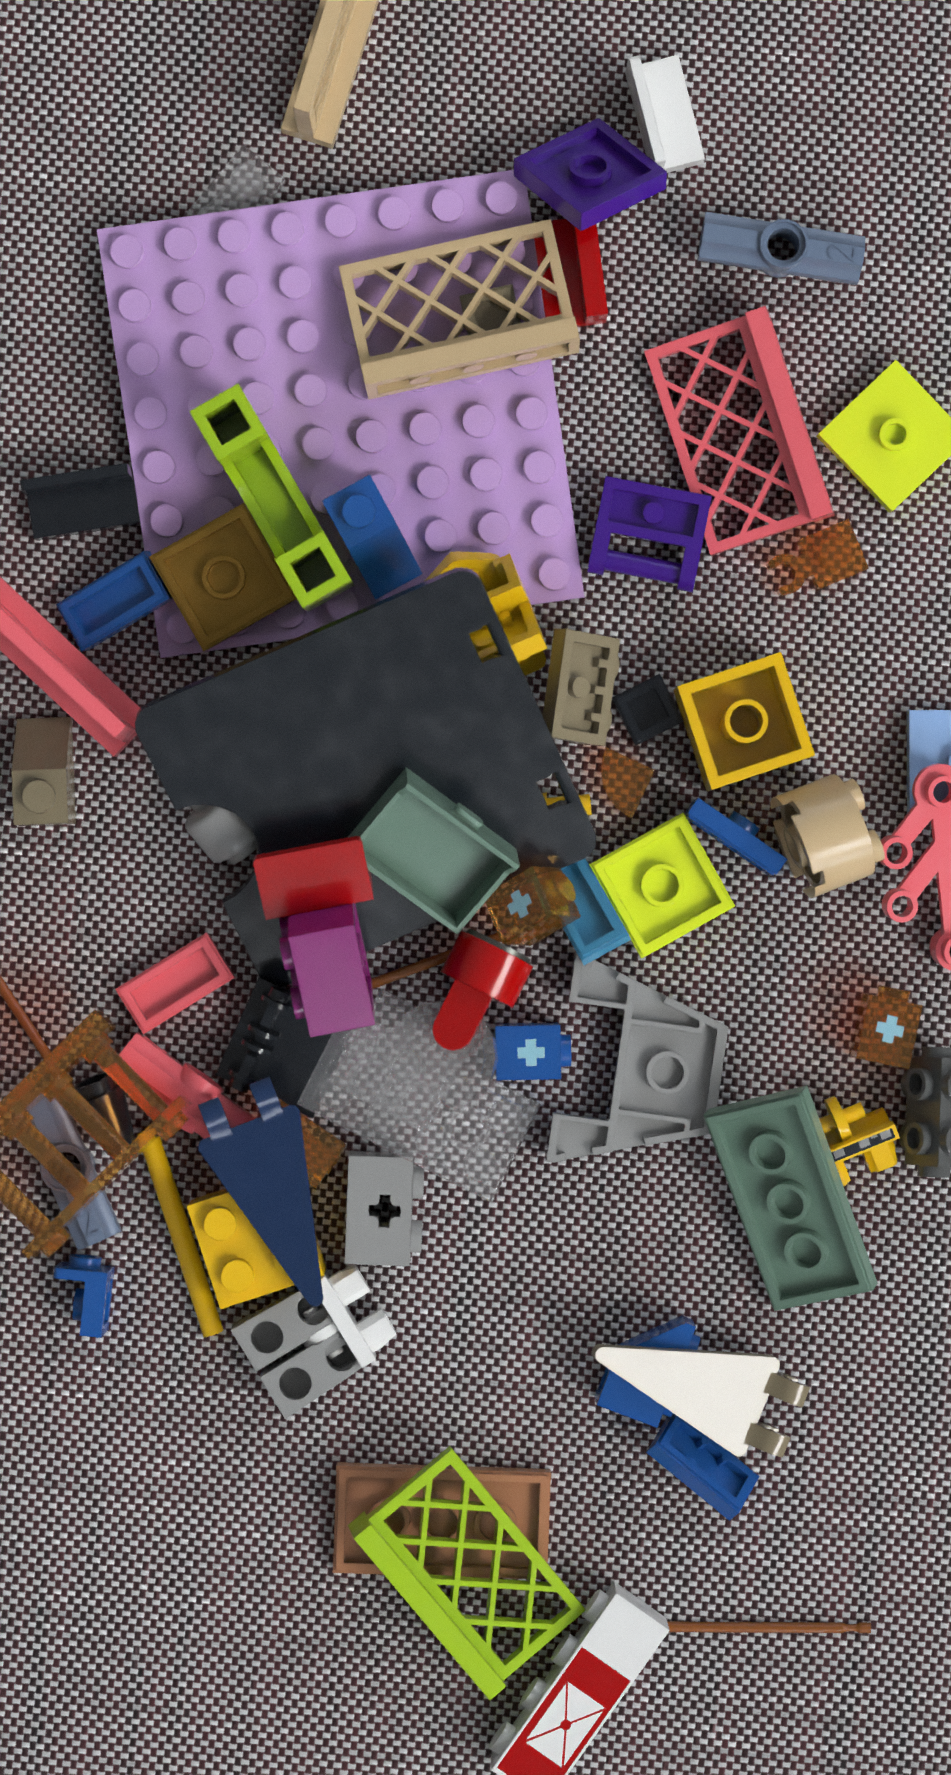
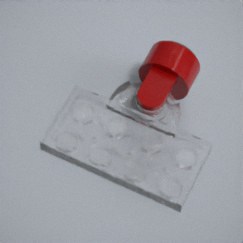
(431, 1079)

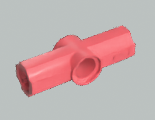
(173, 1079)

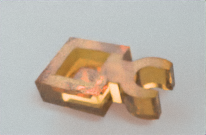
(826, 557)

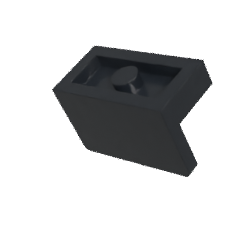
(81, 501)

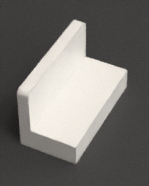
(664, 112)

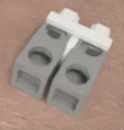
(331, 1340)

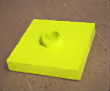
(890, 436)
(662, 885)

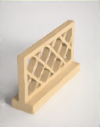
(328, 70)
(469, 354)

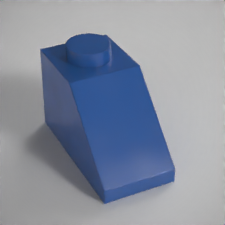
(372, 537)

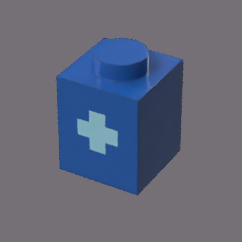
(531, 1051)

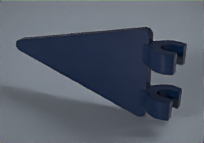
(268, 1179)

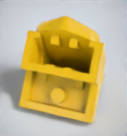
(509, 602)

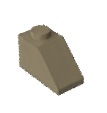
(43, 772)

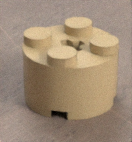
(826, 834)

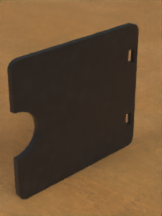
(334, 717)

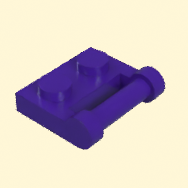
(654, 516)

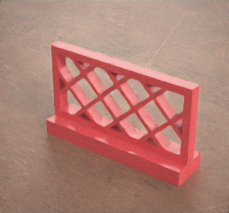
(783, 414)
(65, 673)

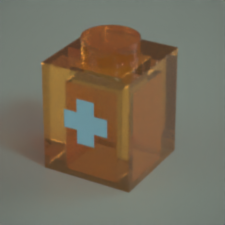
(532, 905)
(886, 1027)

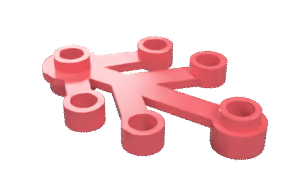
(934, 860)

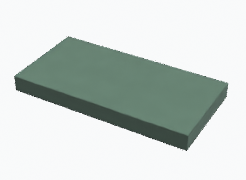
(790, 1198)

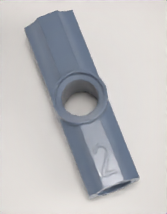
(817, 252)
(98, 1218)

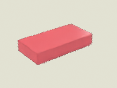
(175, 983)

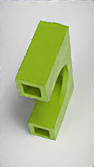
(272, 497)

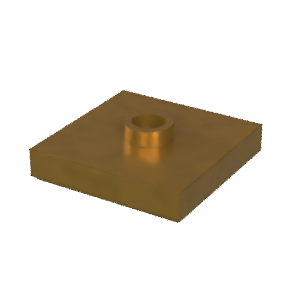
(223, 577)

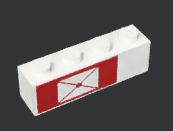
(581, 1687)

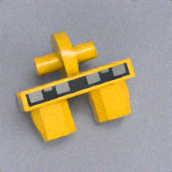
(856, 1133)

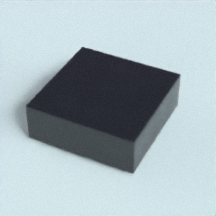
(647, 710)

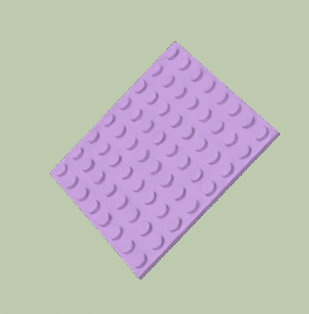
(265, 307)

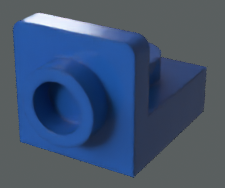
(93, 1301)

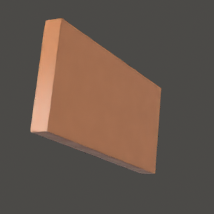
(519, 1492)

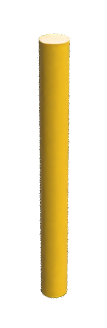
(182, 1238)

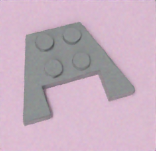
(663, 1070)

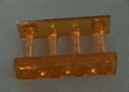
(53, 1082)

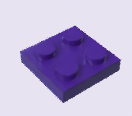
(590, 174)

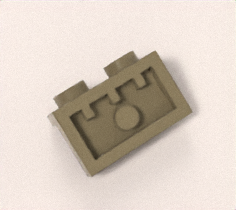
(581, 686)

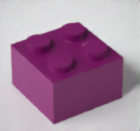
(328, 969)

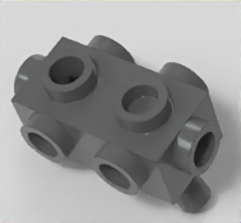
(928, 1112)

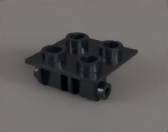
(272, 1046)

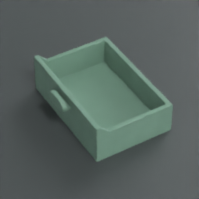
(434, 851)

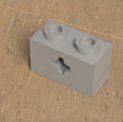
(367, 1237)

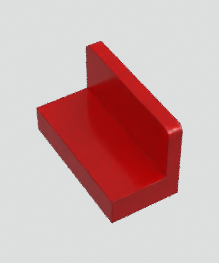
(582, 273)
(313, 877)

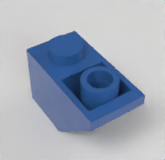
(624, 1398)

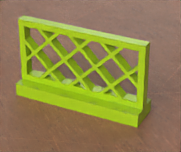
(432, 1603)

